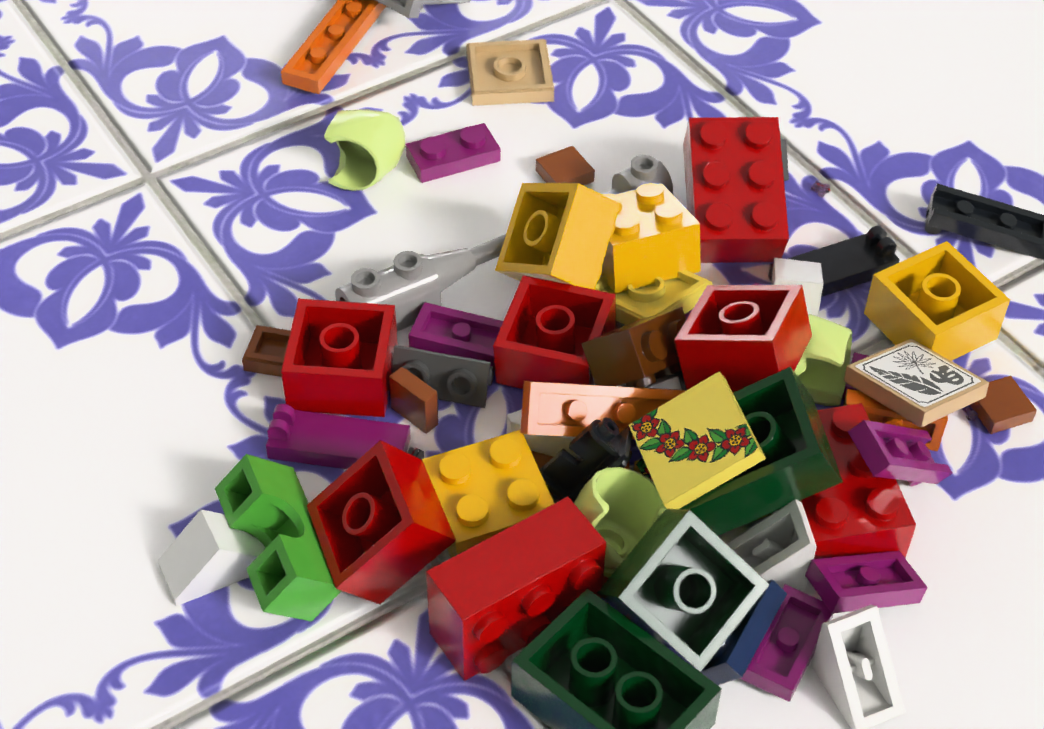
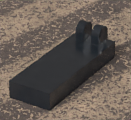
(985, 220)
(852, 260)

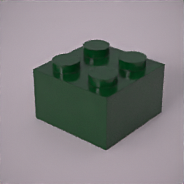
(684, 587)

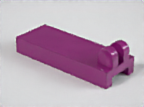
(328, 438)
(897, 453)

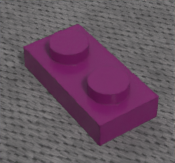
(453, 152)
(454, 333)
(864, 580)
(788, 644)

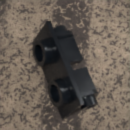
(599, 448)

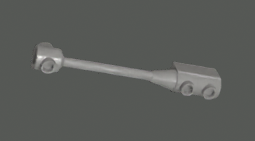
(423, 277)

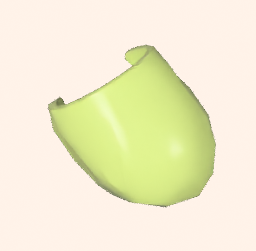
(368, 145)
(825, 361)
(621, 509)

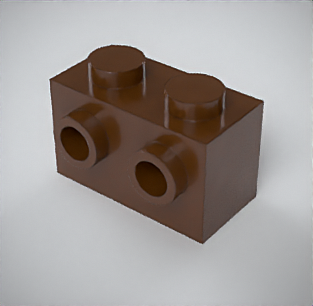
(636, 351)

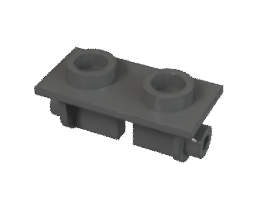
(452, 376)

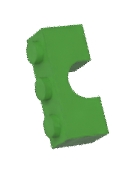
(271, 506)

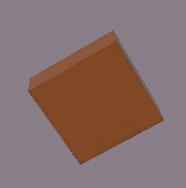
(565, 167)
(266, 350)
(414, 399)
(1004, 406)

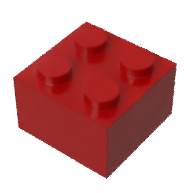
(546, 330)
(743, 333)
(340, 357)
(380, 523)

